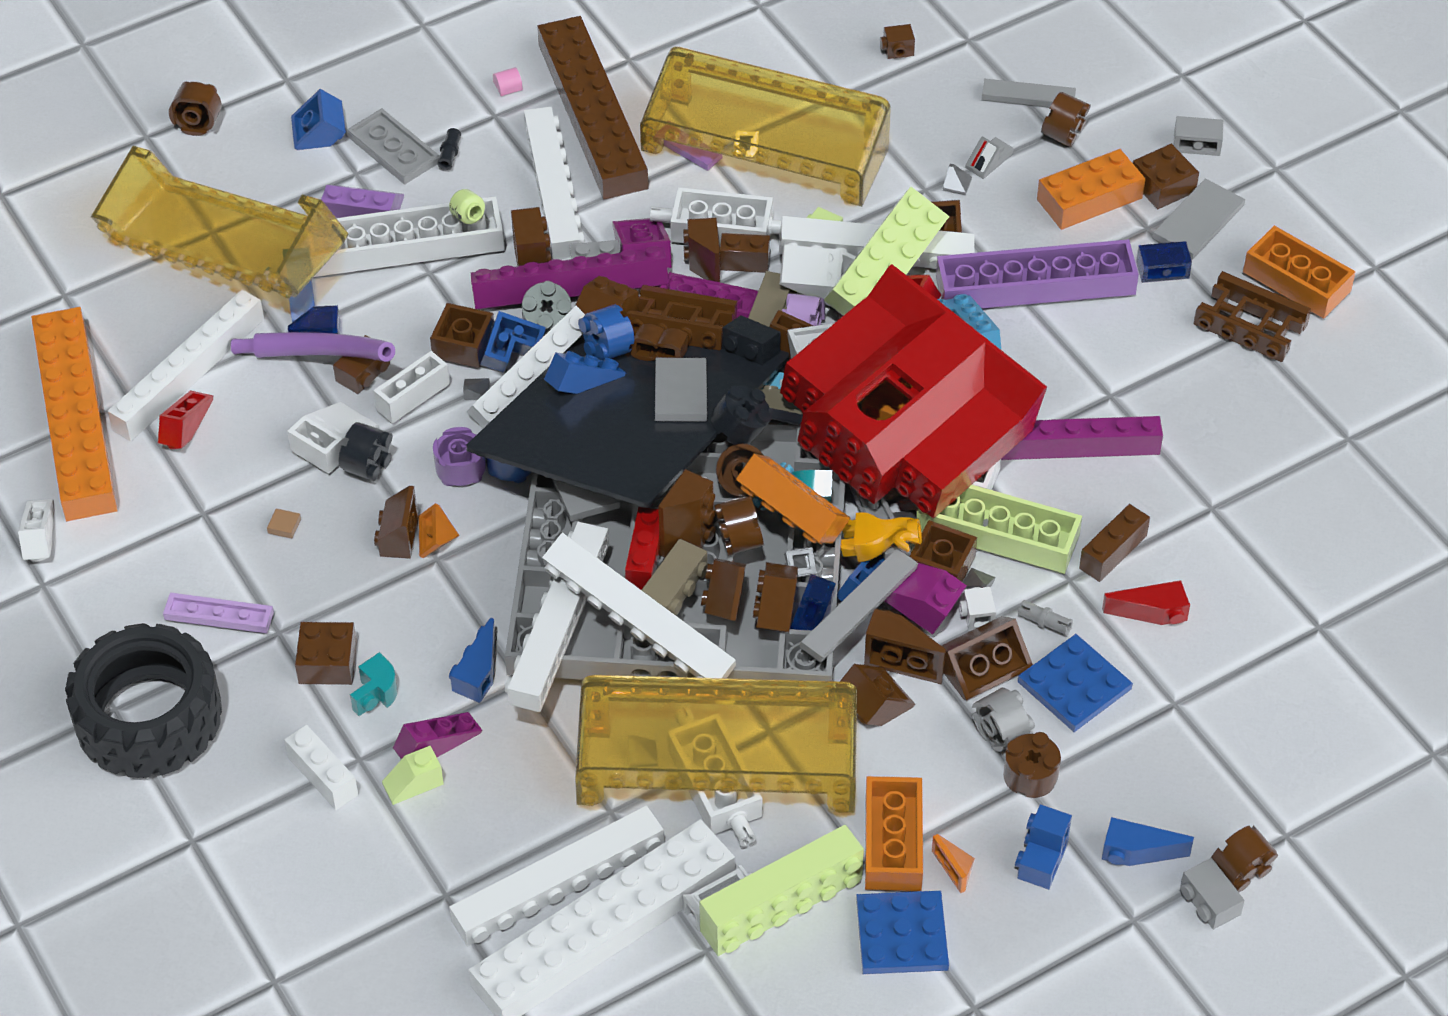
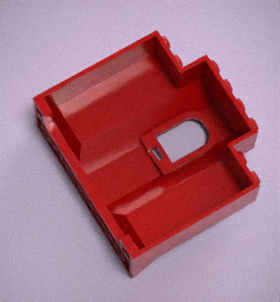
(963, 406)

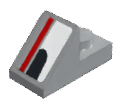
(988, 156)

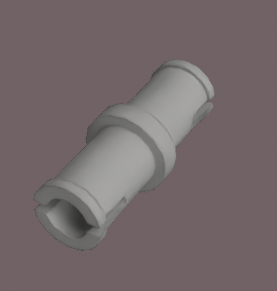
(1045, 617)

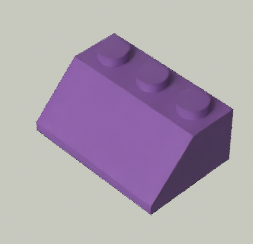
(353, 201)

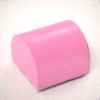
(507, 81)

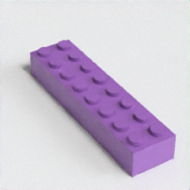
(1040, 274)

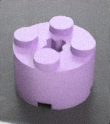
(805, 307)

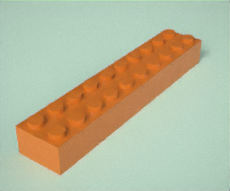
(73, 414)

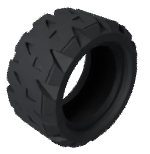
(139, 655)

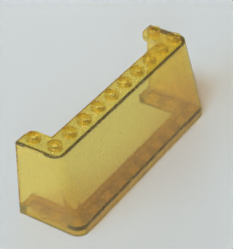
(769, 120)
(216, 228)
(717, 736)

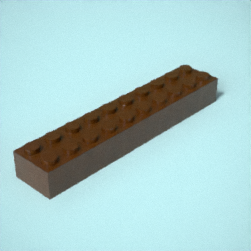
(592, 108)

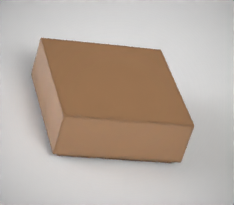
(284, 523)

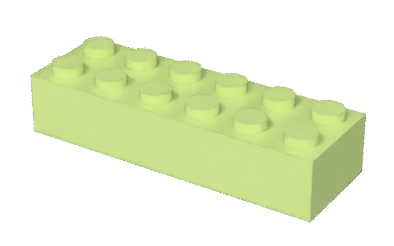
(896, 242)
(1014, 528)
(781, 890)

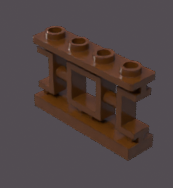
(1257, 302)
(702, 313)

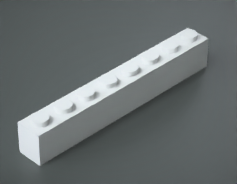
(552, 180)
(853, 237)
(185, 365)
(636, 610)
(552, 629)
(556, 876)

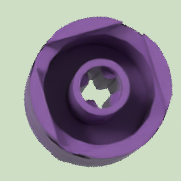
(452, 460)

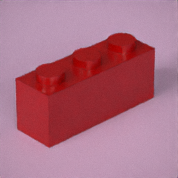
(644, 548)

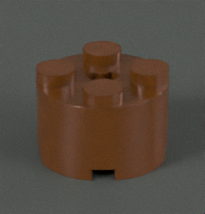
(195, 108)
(1065, 118)
(726, 465)
(739, 525)
(1032, 764)
(1245, 857)

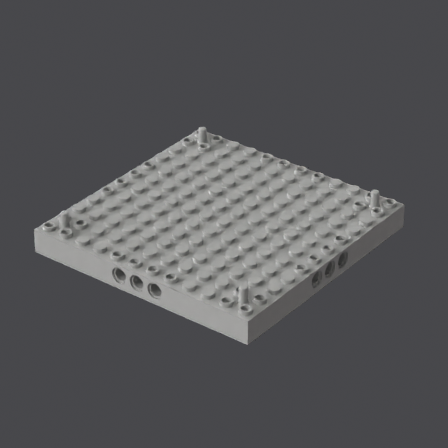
(610, 649)

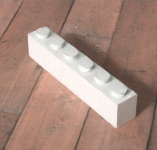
(527, 368)

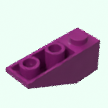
(439, 733)

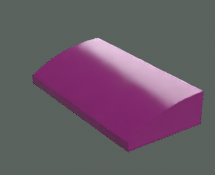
(744, 296)

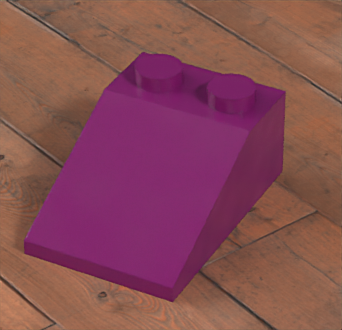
(641, 234)
(927, 596)

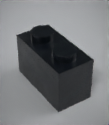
(751, 340)

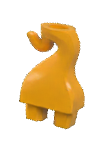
(876, 535)

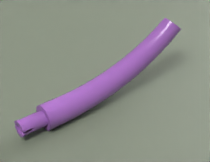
(313, 344)

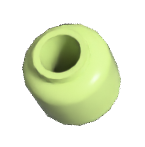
(467, 206)

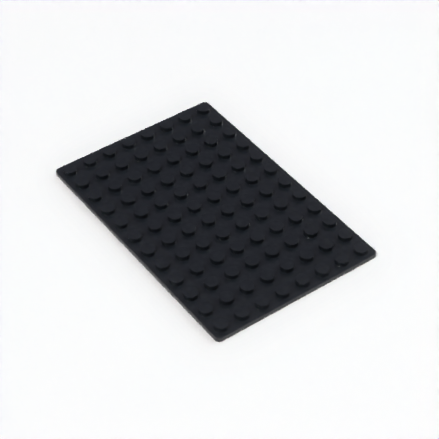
(610, 433)

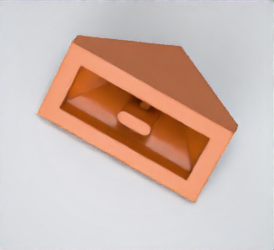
(434, 530)
(954, 861)

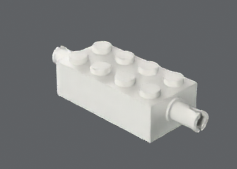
(733, 212)
(729, 810)

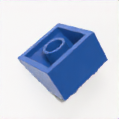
(318, 122)

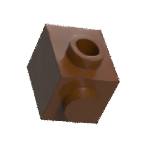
(898, 41)

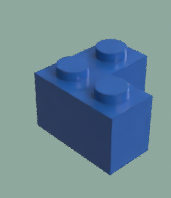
(509, 335)
(1045, 847)

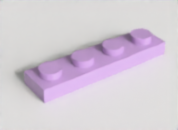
(218, 612)

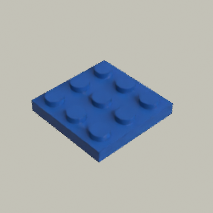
(1075, 682)
(902, 932)

